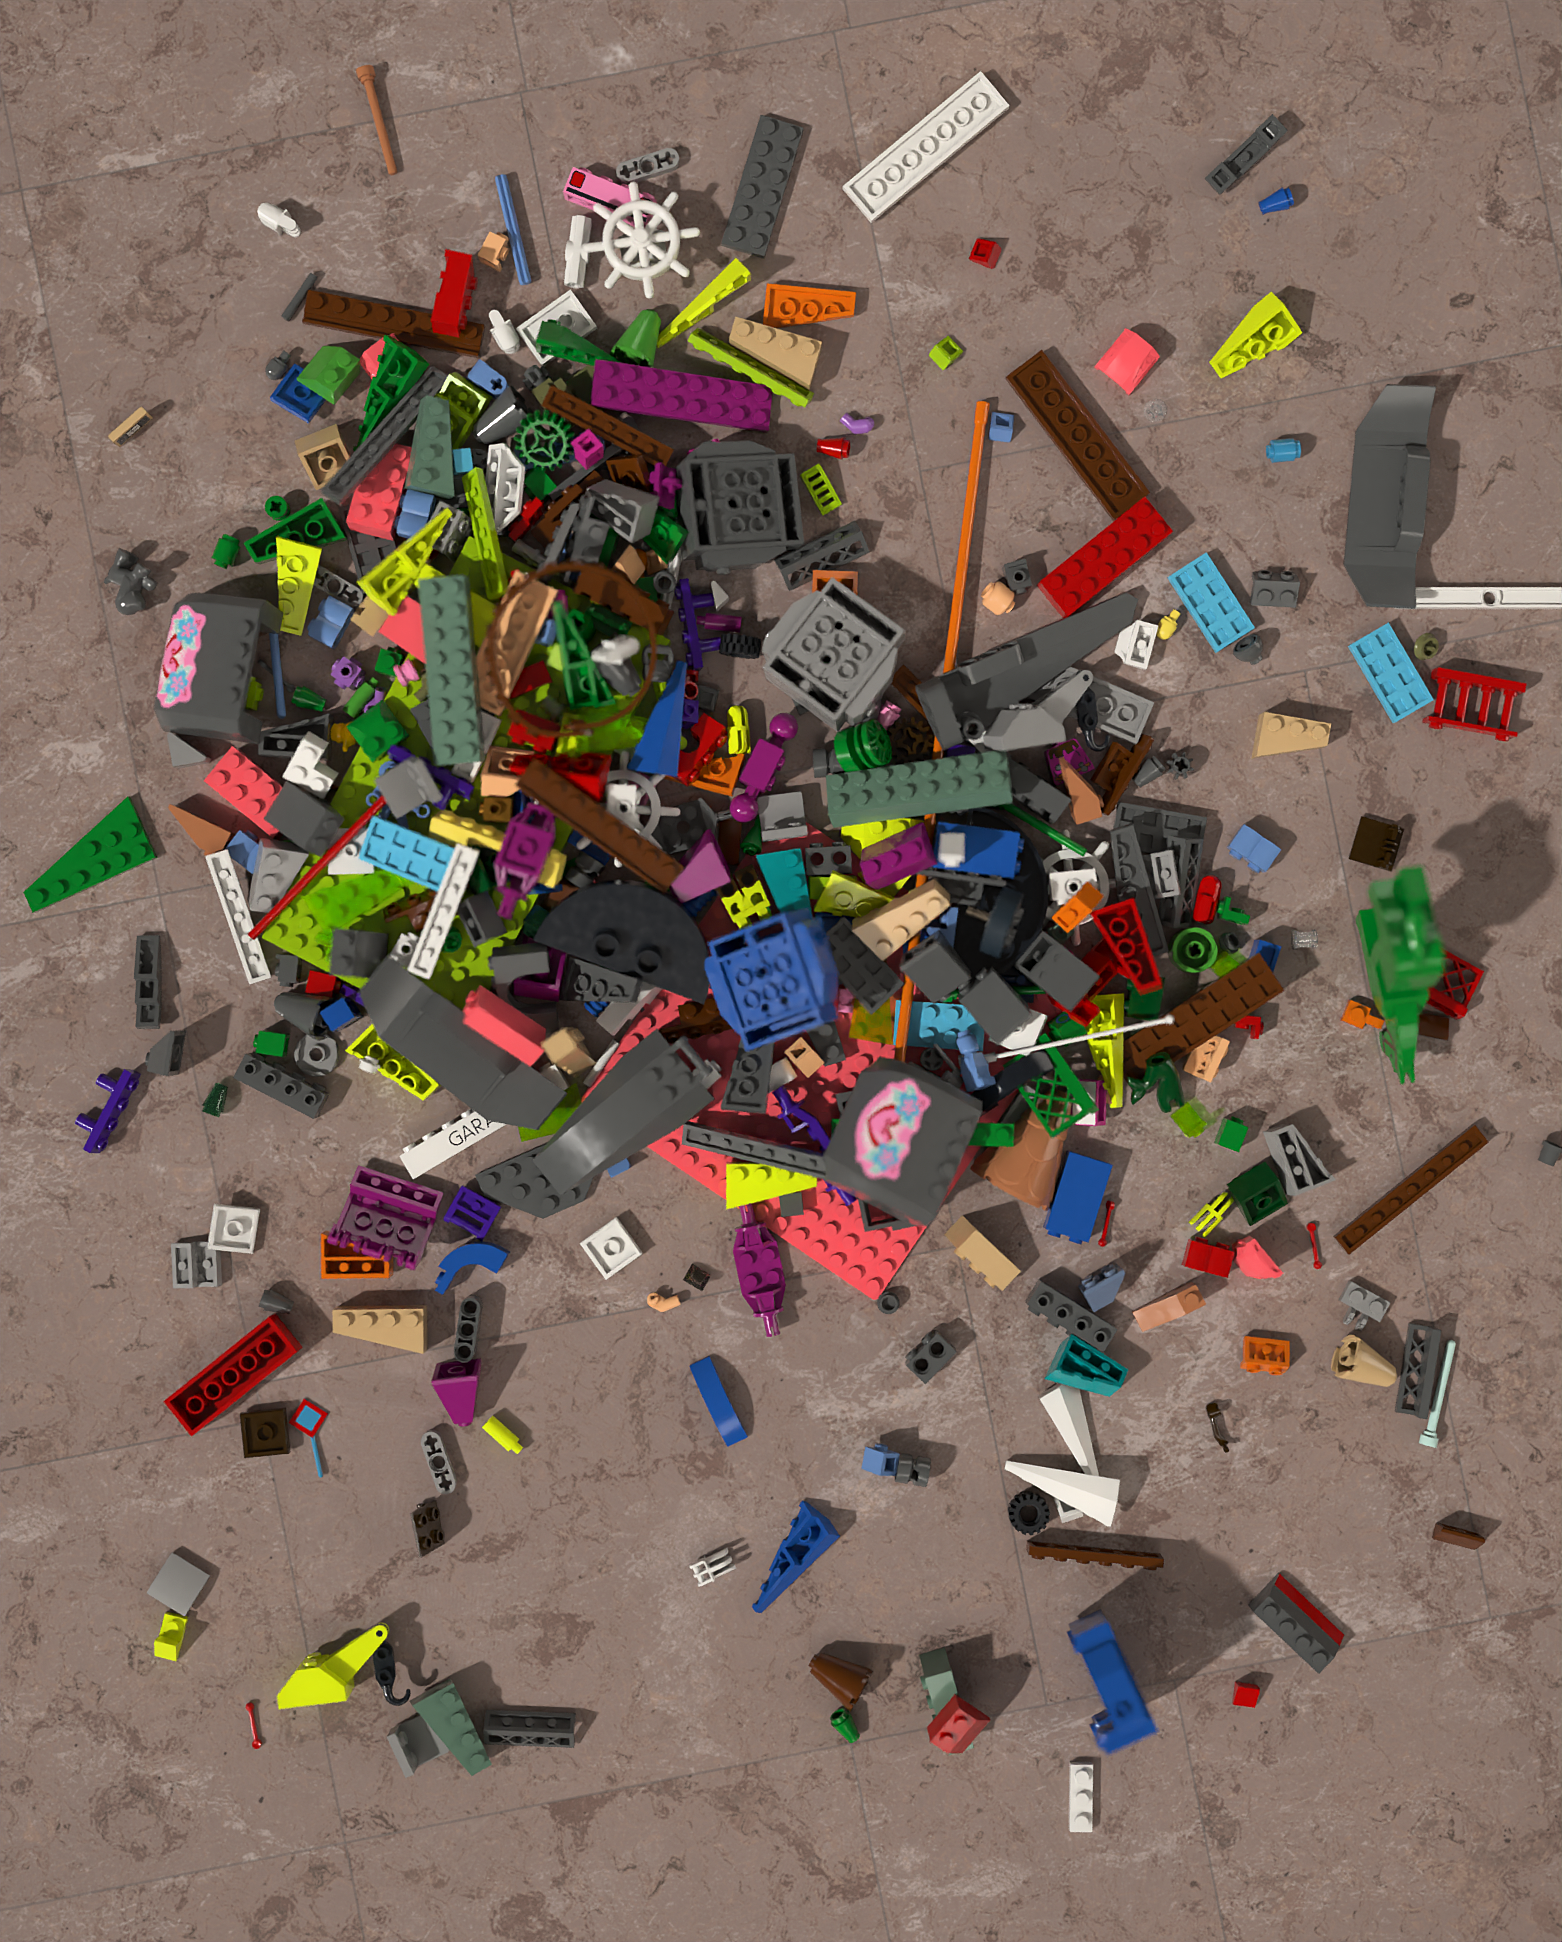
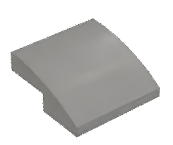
(1162, 874)
(195, 1265)
(178, 1584)

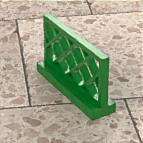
(1069, 1080)

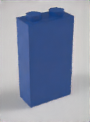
(984, 851)
(1077, 1197)

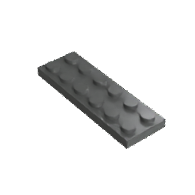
(762, 186)

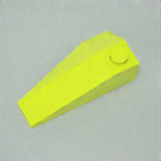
(1261, 331)

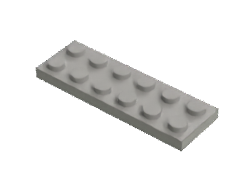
(1117, 709)

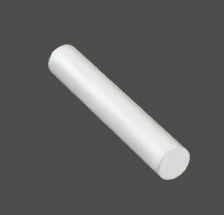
(605, 1057)

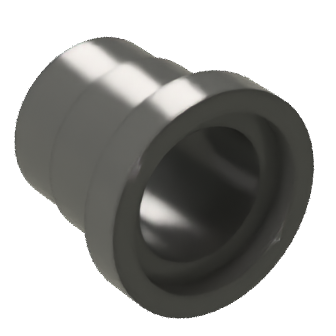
(664, 575)
(1549, 1153)

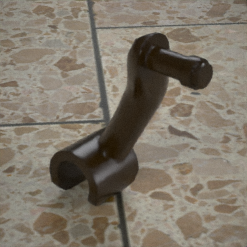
(1212, 1412)

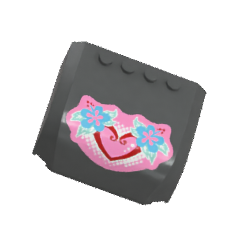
(211, 666)
(901, 1140)

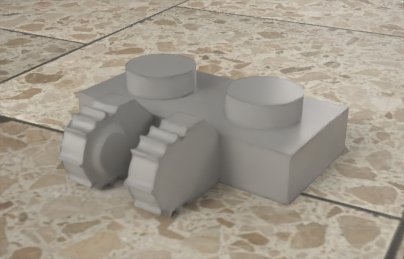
(1363, 1301)

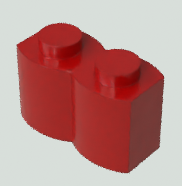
(1207, 1257)

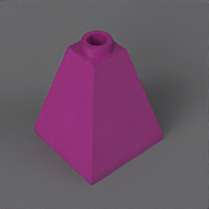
(458, 1388)

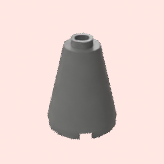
(501, 417)
(620, 676)
(304, 1012)

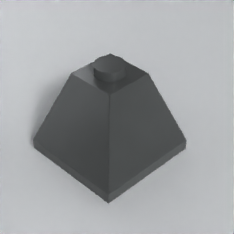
(167, 1054)

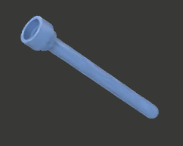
(277, 675)

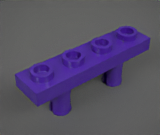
(686, 615)
(442, 776)
(108, 1120)

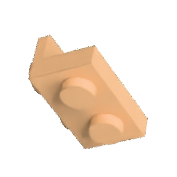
(1205, 1059)

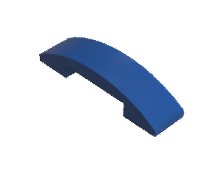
(717, 1401)

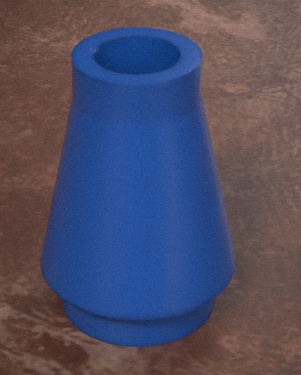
(1278, 201)

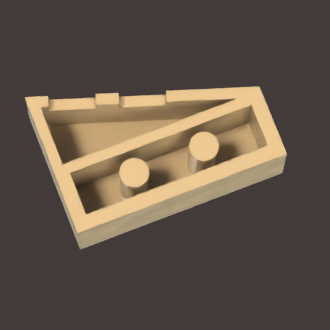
(1288, 734)
(982, 1254)

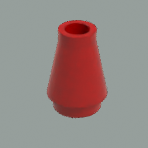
(834, 447)

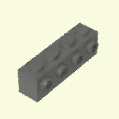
(282, 1085)
(1070, 1315)

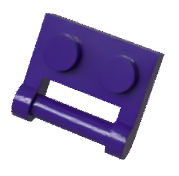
(476, 1207)

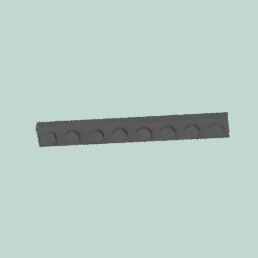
(382, 438)
(754, 1149)

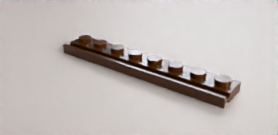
(378, 319)
(599, 825)

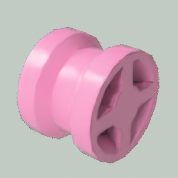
(406, 672)

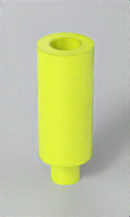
(502, 1435)

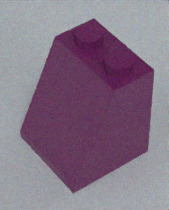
(703, 869)

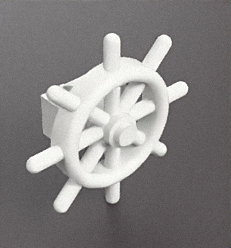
(641, 245)
(624, 802)
(1066, 884)

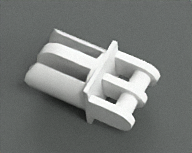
(278, 219)
(504, 333)
(616, 650)
(712, 1567)

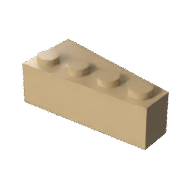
(778, 349)
(371, 616)
(896, 922)
(569, 1051)
(388, 1325)

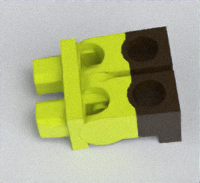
(747, 903)

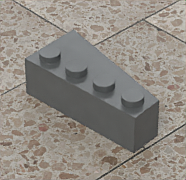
(1036, 792)

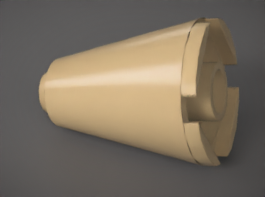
(1361, 1363)

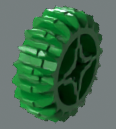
(540, 431)

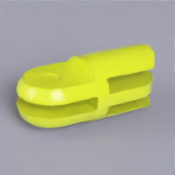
(738, 730)
(1212, 1213)

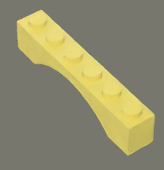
(455, 829)

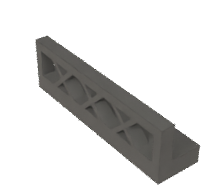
(612, 451)
(820, 551)
(1172, 907)
(1426, 1371)
(530, 1727)

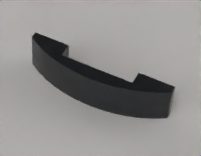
(1013, 1077)

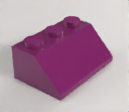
(897, 857)

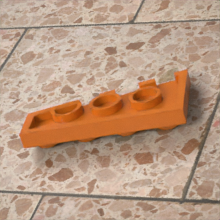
(805, 305)

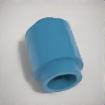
(1283, 450)

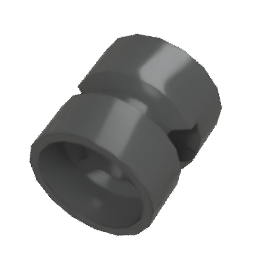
(825, 763)
(585, 870)
(918, 1476)

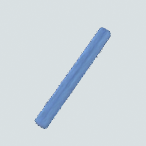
(513, 229)

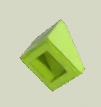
(945, 352)

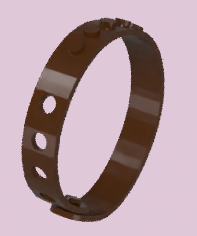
(577, 726)

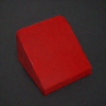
(985, 253)
(1245, 1694)

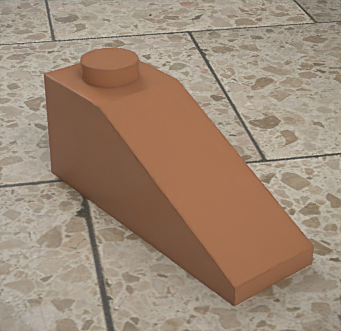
(1084, 802)
(204, 833)
(1169, 1306)

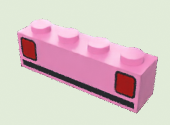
(589, 189)

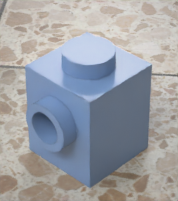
(880, 1460)

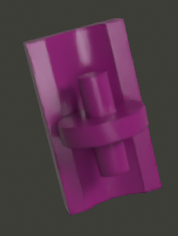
(664, 485)

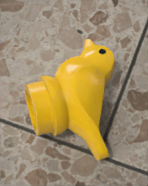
(341, 734)

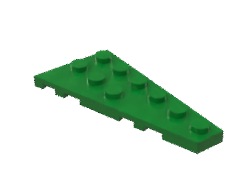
(103, 853)

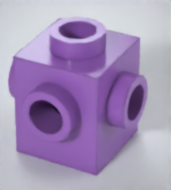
(353, 679)

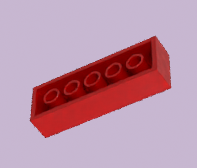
(1104, 558)
(233, 1374)

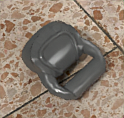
(662, 668)

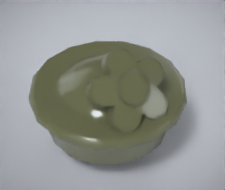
(1426, 646)

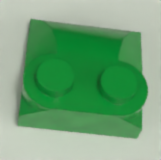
(377, 731)

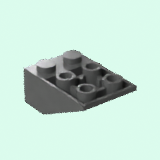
(1056, 971)

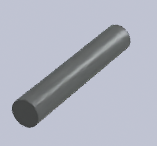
(299, 296)

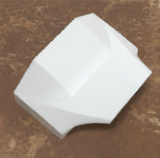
(1136, 644)

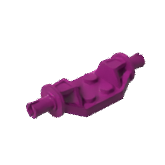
(524, 855)
(759, 1269)

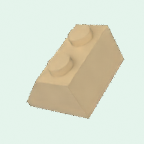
(322, 454)

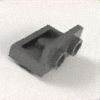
(1274, 589)

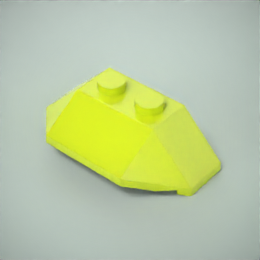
(866, 834)

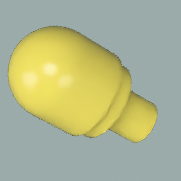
(1167, 625)

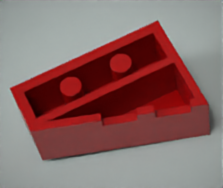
(454, 294)

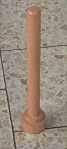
(366, 75)

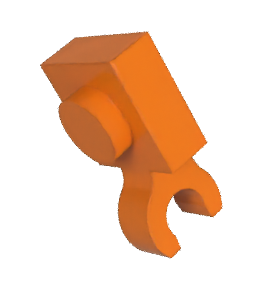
(1358, 1016)

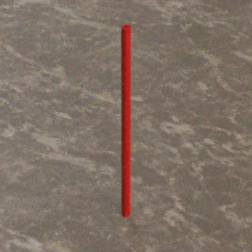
(317, 868)

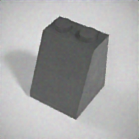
(304, 818)
(357, 952)
(935, 967)
(994, 1004)

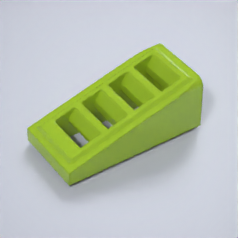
(827, 486)

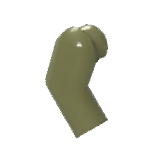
(422, 693)

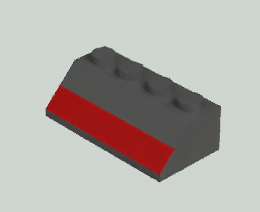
(1297, 1622)

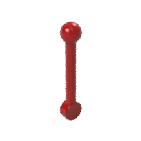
(1110, 1206)
(1312, 1227)
(257, 1742)

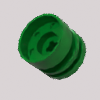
(863, 746)

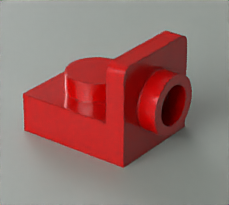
(1256, 1025)

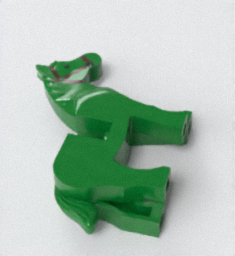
(1401, 960)

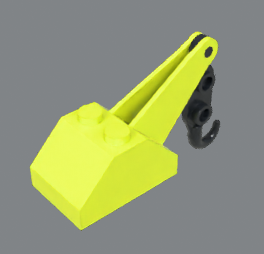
(330, 1677)

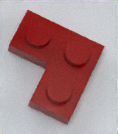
(531, 513)

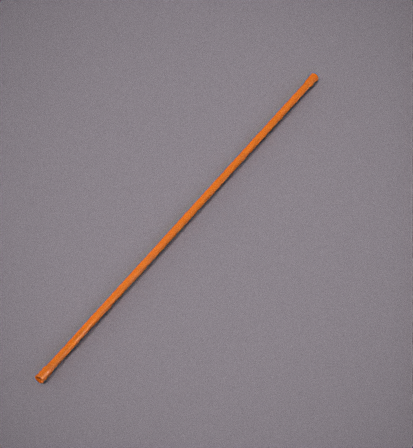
(980, 421)

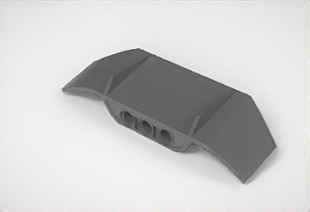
(1389, 496)
(456, 1056)

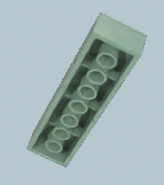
(451, 670)
(919, 788)

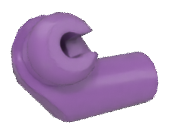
(857, 426)
(380, 693)

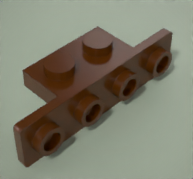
(545, 528)
(1118, 769)
(415, 906)
(697, 1021)

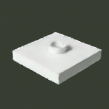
(347, 859)
(1026, 1034)
(233, 1228)
(611, 1248)

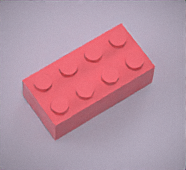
(379, 496)
(246, 787)

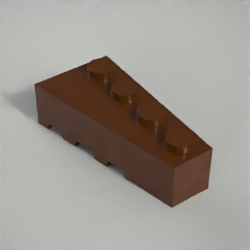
(612, 595)

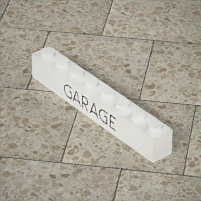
(461, 1134)

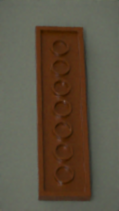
(1077, 435)

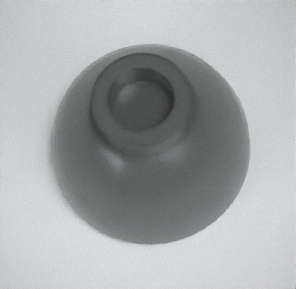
(1249, 649)

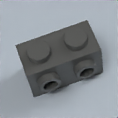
(481, 919)

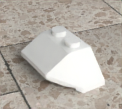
(504, 484)

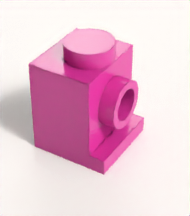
(588, 449)

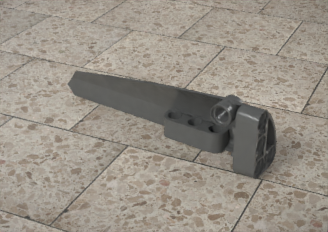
(1016, 670)

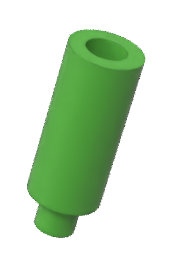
(360, 698)

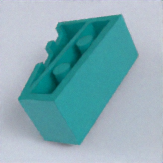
(1085, 1368)

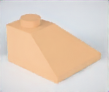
(496, 775)

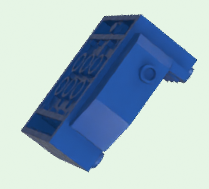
(796, 967)
(1126, 1712)

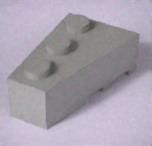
(624, 508)
(274, 872)
(1295, 1161)

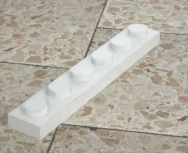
(443, 910)
(238, 916)

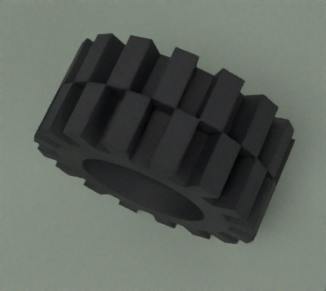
(740, 646)
(1028, 1526)

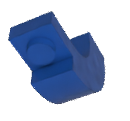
(481, 1253)

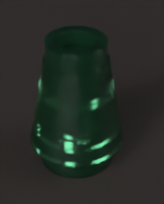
(215, 1100)

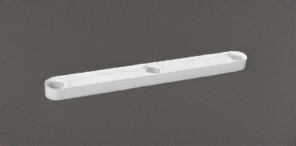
(1474, 598)

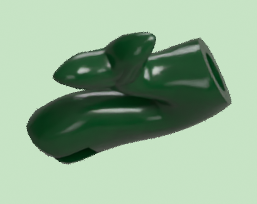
(1159, 1067)

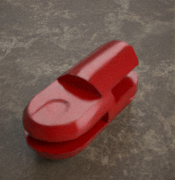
(1207, 899)

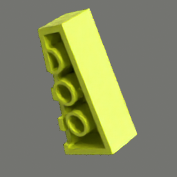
(757, 1182)

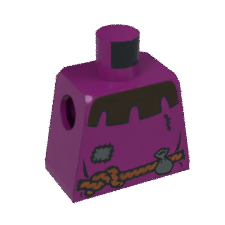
(1072, 753)

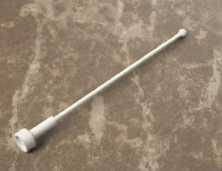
(992, 1057)

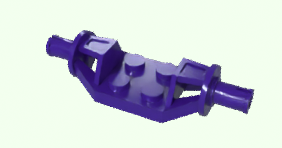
(815, 1130)

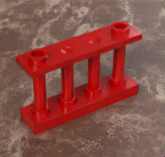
(1488, 686)

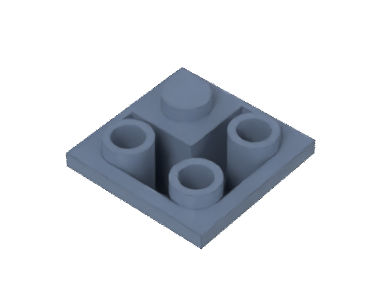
(1102, 1288)

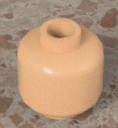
(998, 598)

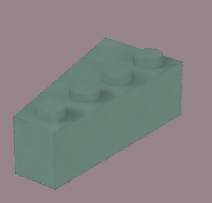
(431, 452)
(938, 1680)
(448, 1718)

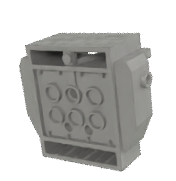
(856, 672)

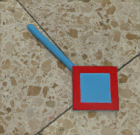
(308, 1420)

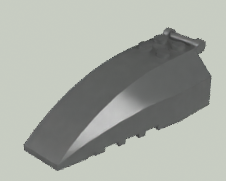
(630, 1108)

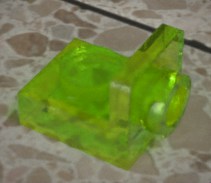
(1223, 964)
(1188, 1121)

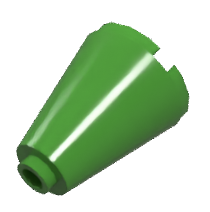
(639, 341)

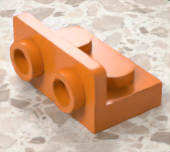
(1265, 1355)

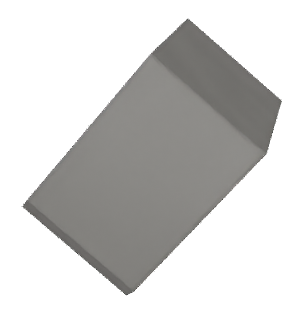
(185, 754)

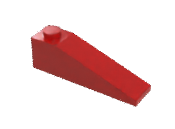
(585, 772)

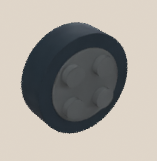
(1000, 921)

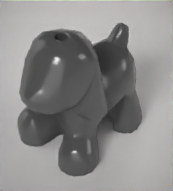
(129, 598)

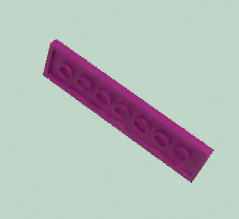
(681, 396)

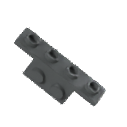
(587, 536)
(963, 889)

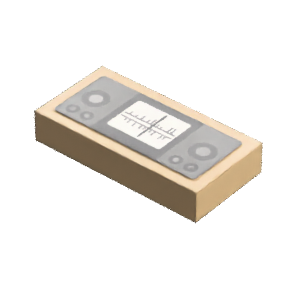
(130, 426)

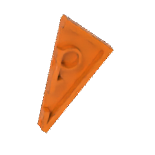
(719, 775)

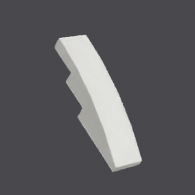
(618, 1012)

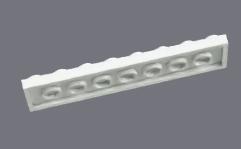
(925, 147)

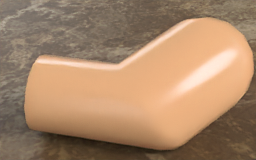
(662, 1304)

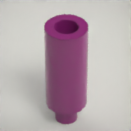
(720, 622)

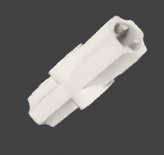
(574, 254)

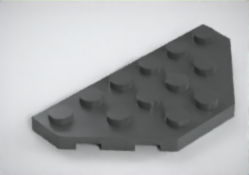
(526, 1188)

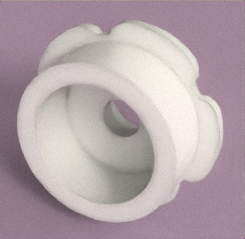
(369, 1064)

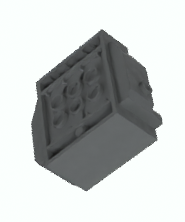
(739, 535)

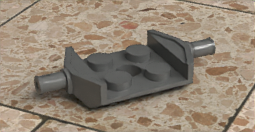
(698, 816)

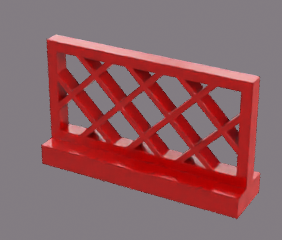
(1448, 1004)

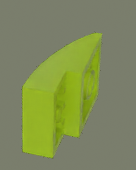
(466, 406)

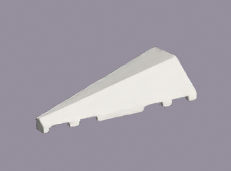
(1068, 1414)
(1088, 1493)

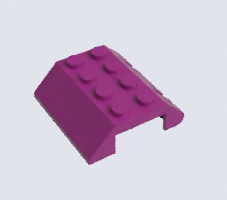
(387, 1217)

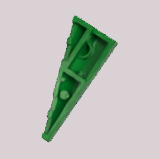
(396, 375)
(580, 674)

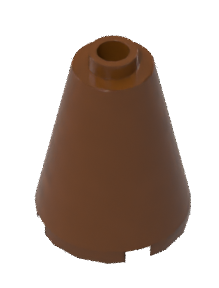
(840, 1677)

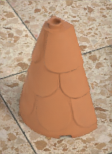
(1033, 1163)

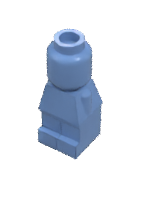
(973, 1064)

